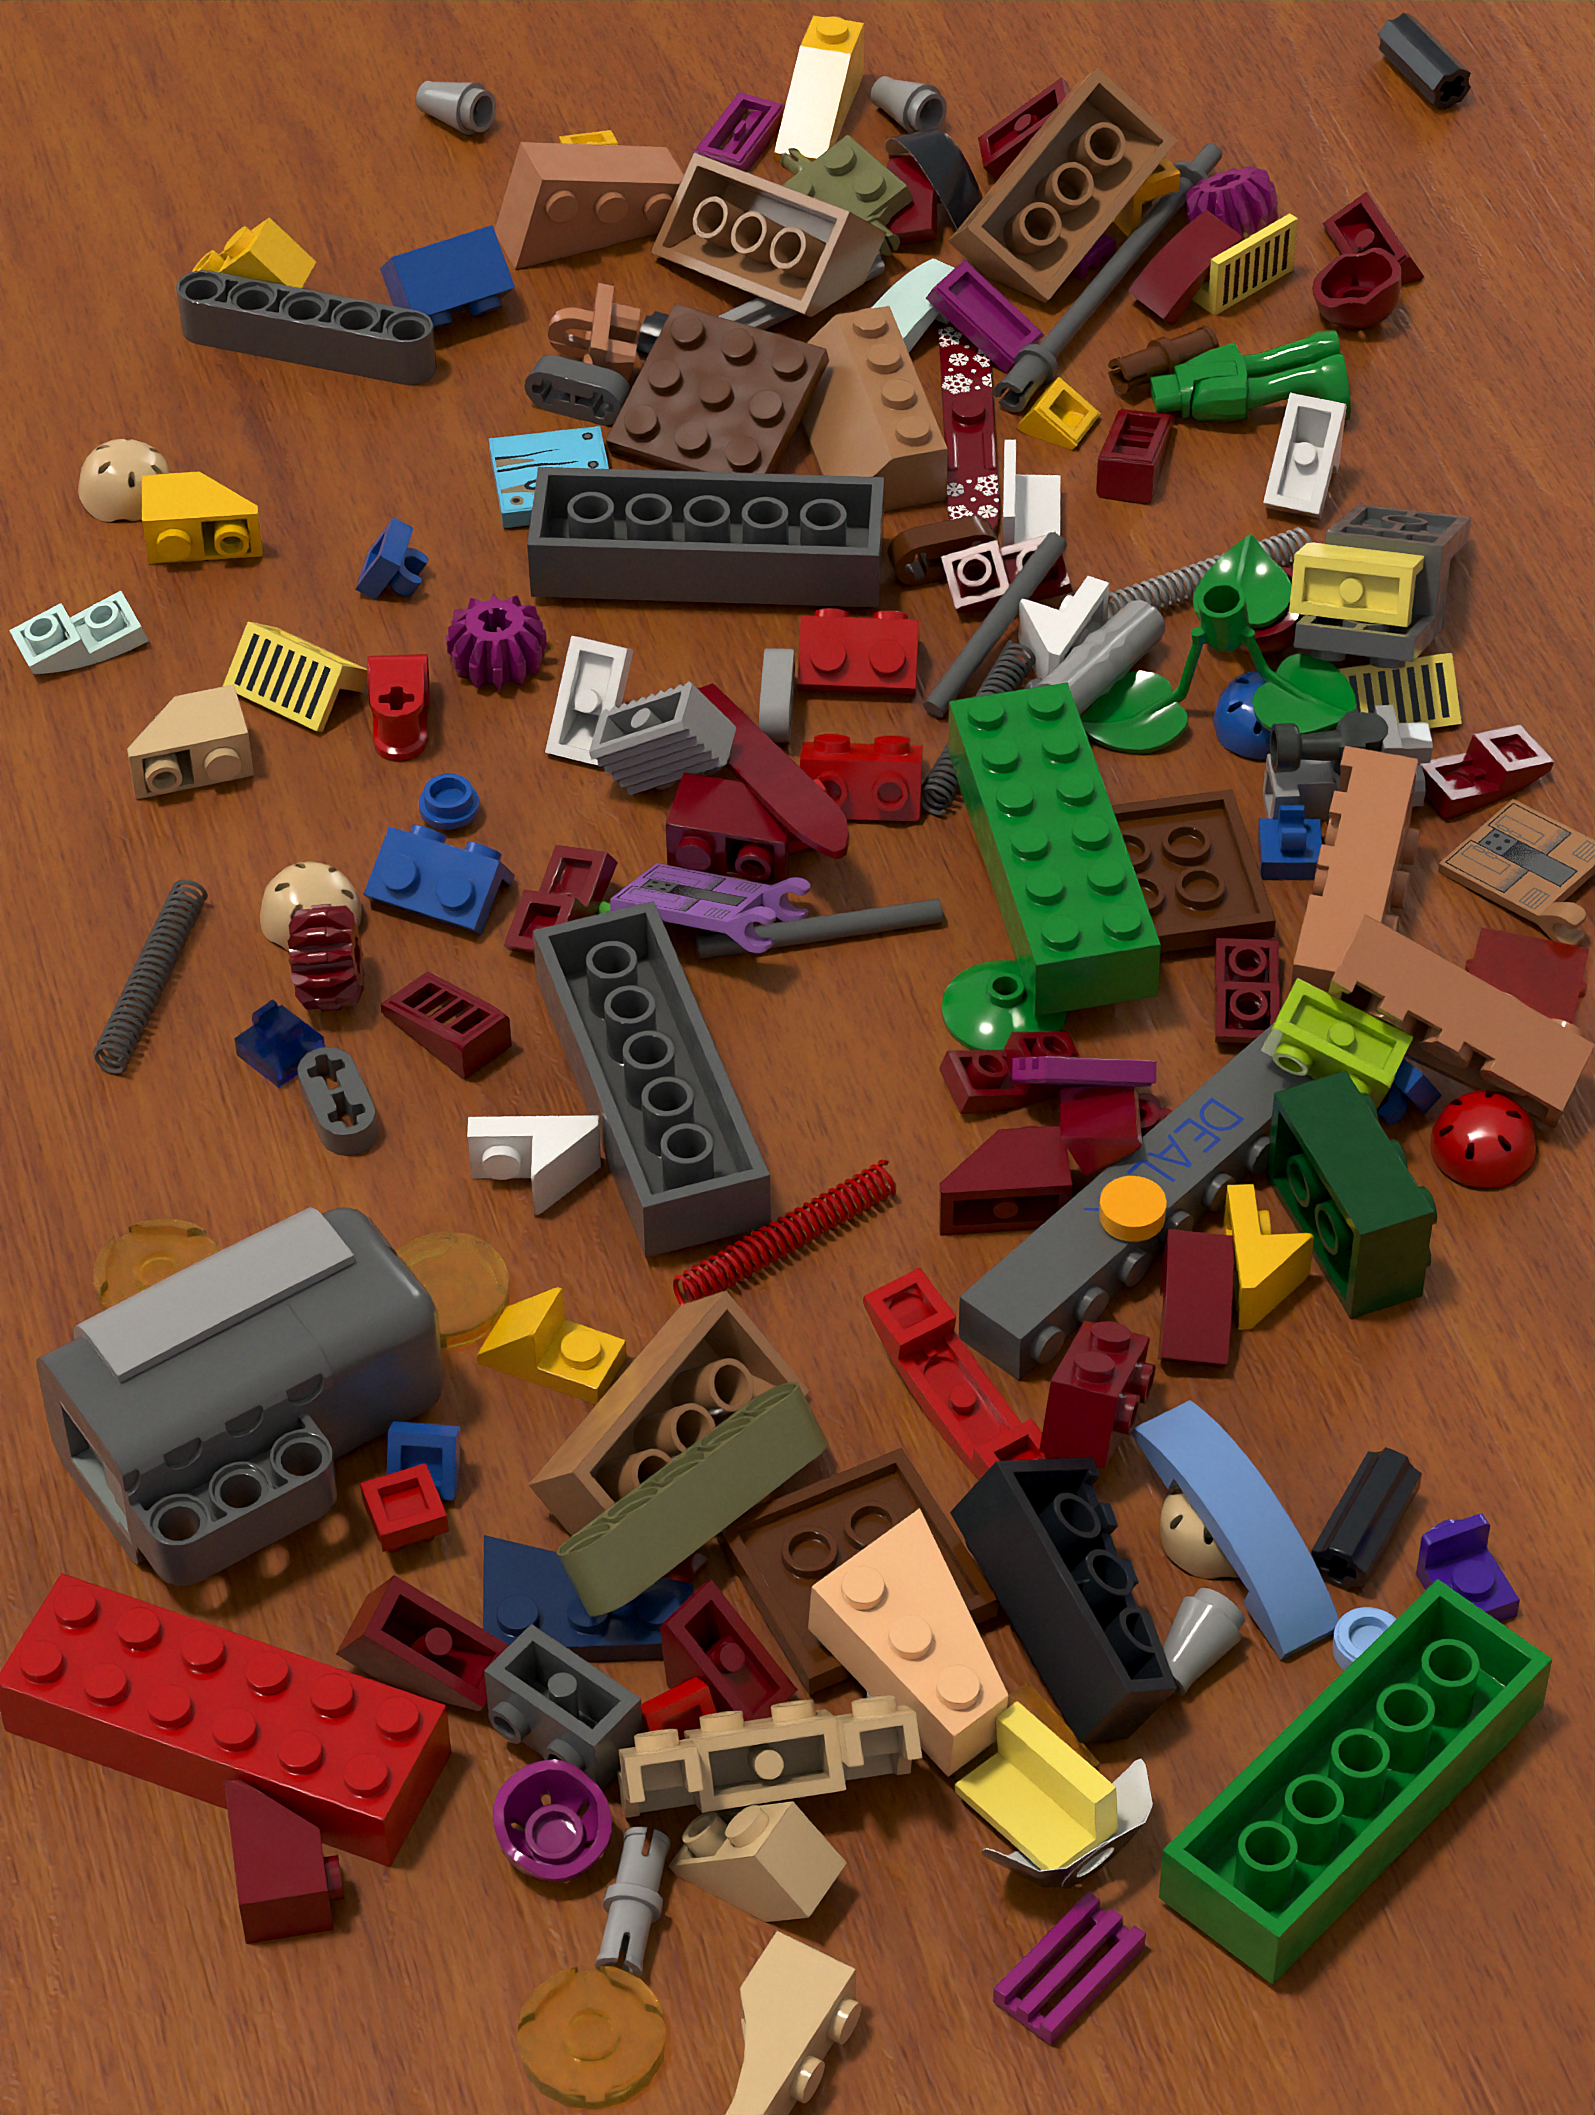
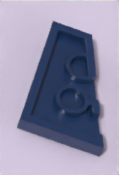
(532, 1587)

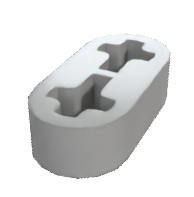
(777, 694)

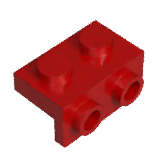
(858, 653)
(868, 779)

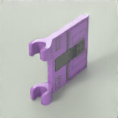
(714, 902)

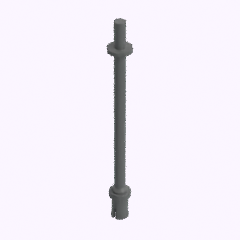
(1037, 363)

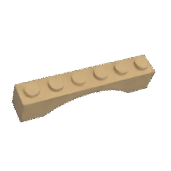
(790, 2017)

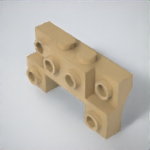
(767, 1758)

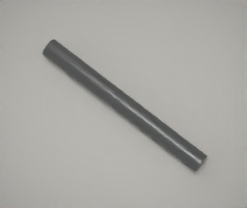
(994, 625)
(828, 927)

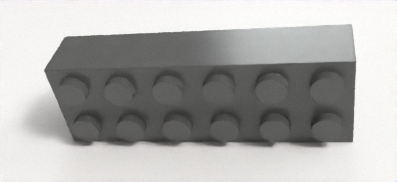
(706, 537)
(652, 1079)

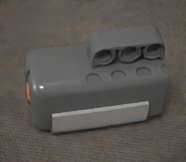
(230, 1389)

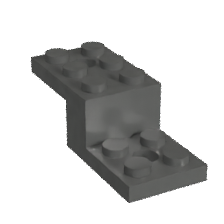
(1399, 531)

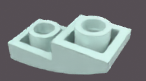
(909, 302)
(61, 643)

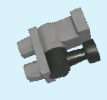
(1307, 766)

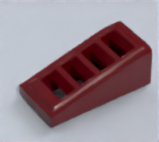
(1133, 455)
(464, 1052)

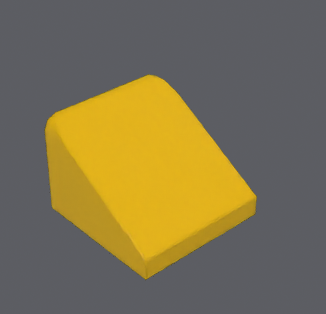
(1059, 416)

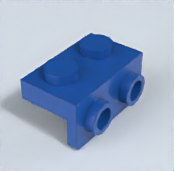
(437, 879)

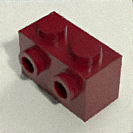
(1097, 1392)

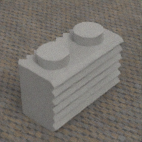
(662, 738)

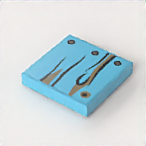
(519, 456)

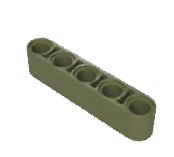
(691, 1499)

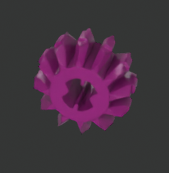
(1238, 197)
(496, 641)

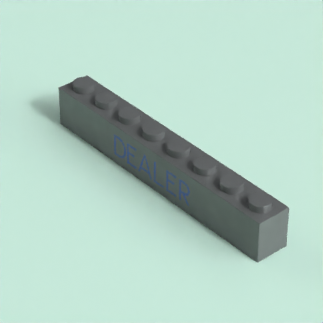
(1075, 1267)

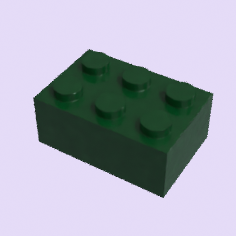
(1351, 1193)

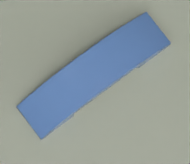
(1246, 1522)

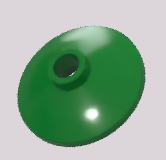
(989, 1004)

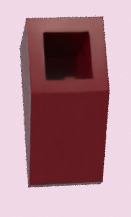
(725, 831)

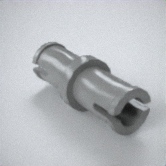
(633, 1901)

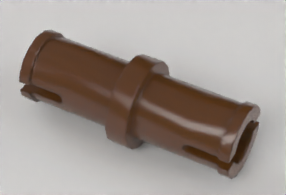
(1159, 358)

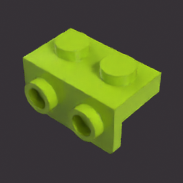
(1327, 1036)

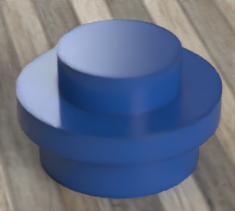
(448, 802)

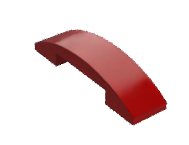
(945, 1376)

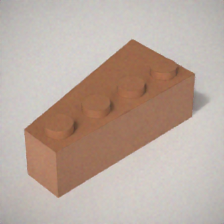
(1360, 860)
(1462, 1022)

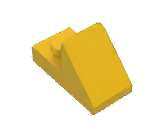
(1263, 1264)
(546, 1349)

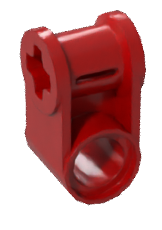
(399, 704)

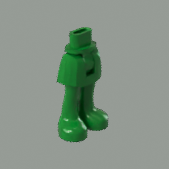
(1227, 384)

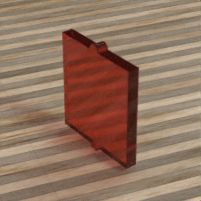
(1533, 970)

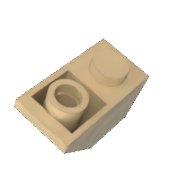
(192, 744)
(759, 1860)

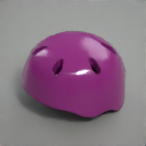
(554, 1834)

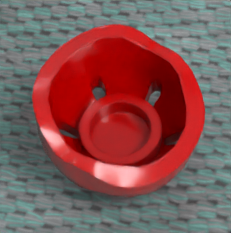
(1480, 1125)

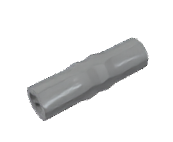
(1108, 653)

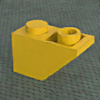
(261, 255)
(197, 520)

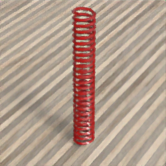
(772, 1235)

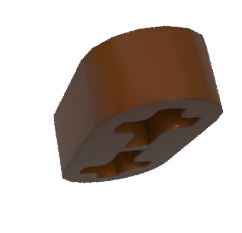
(931, 543)

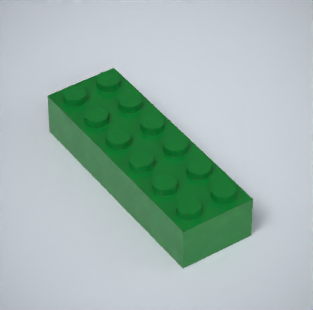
(1053, 850)
(1353, 1780)

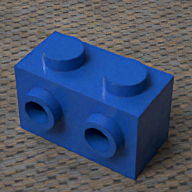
(450, 277)

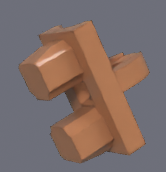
(608, 333)

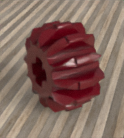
(326, 957)

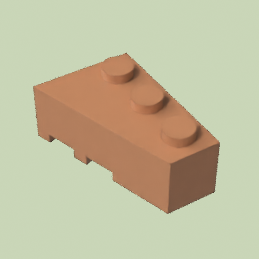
(583, 198)

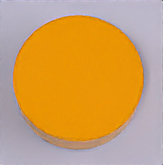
(1132, 1208)

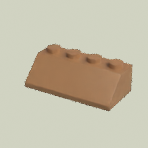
(1063, 188)
(766, 238)
(874, 413)
(672, 1395)

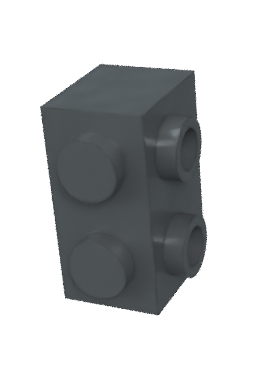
(561, 1705)

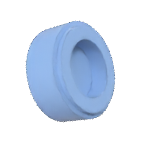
(1357, 1632)

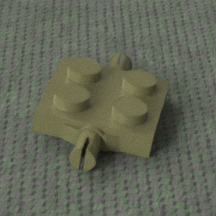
(852, 181)

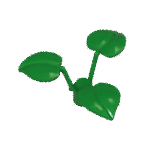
(1234, 595)

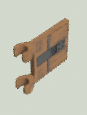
(1528, 868)

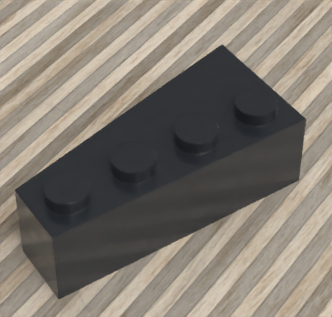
(1068, 1592)

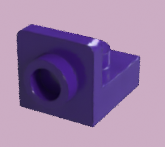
(1460, 1559)

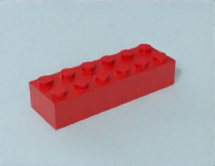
(215, 1706)

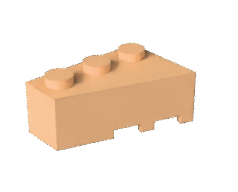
(909, 1635)

